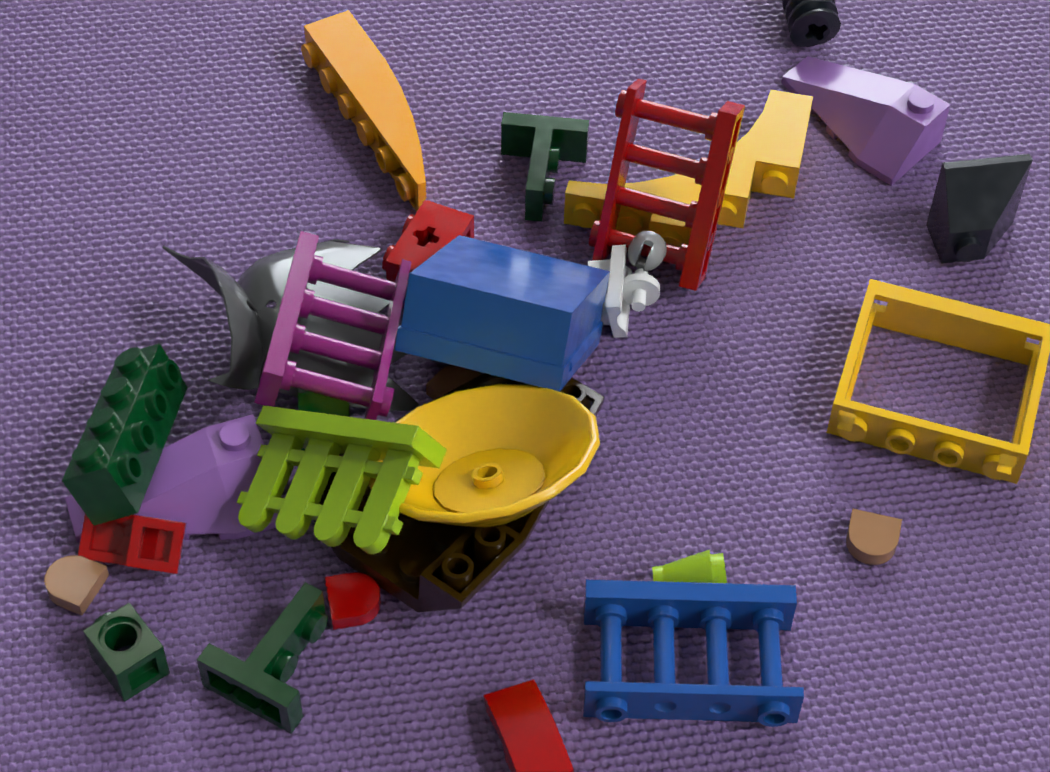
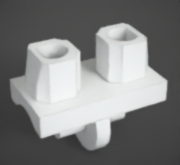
(625, 289)

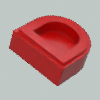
(352, 599)

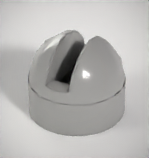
(656, 253)

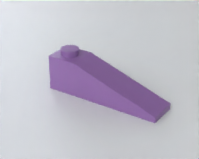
(877, 117)
(201, 481)

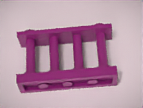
(292, 337)

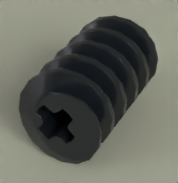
(811, 21)

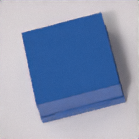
(503, 312)

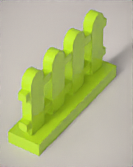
(324, 438)

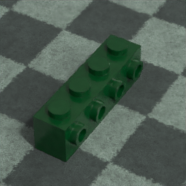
(125, 434)

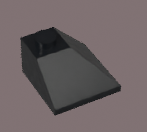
(975, 205)

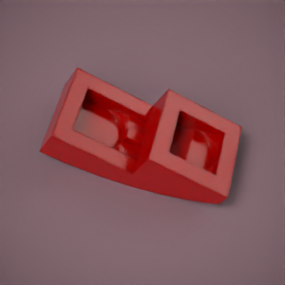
(135, 542)
(527, 729)

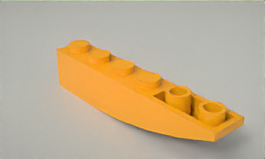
(368, 96)

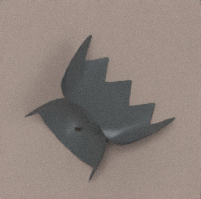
(253, 322)

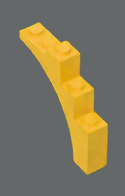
(763, 162)

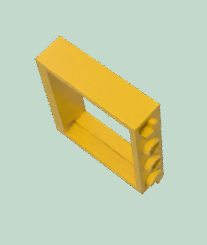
(958, 326)

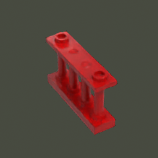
(709, 172)

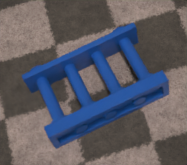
(690, 605)

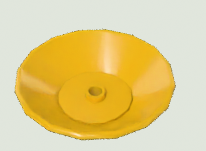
(503, 454)

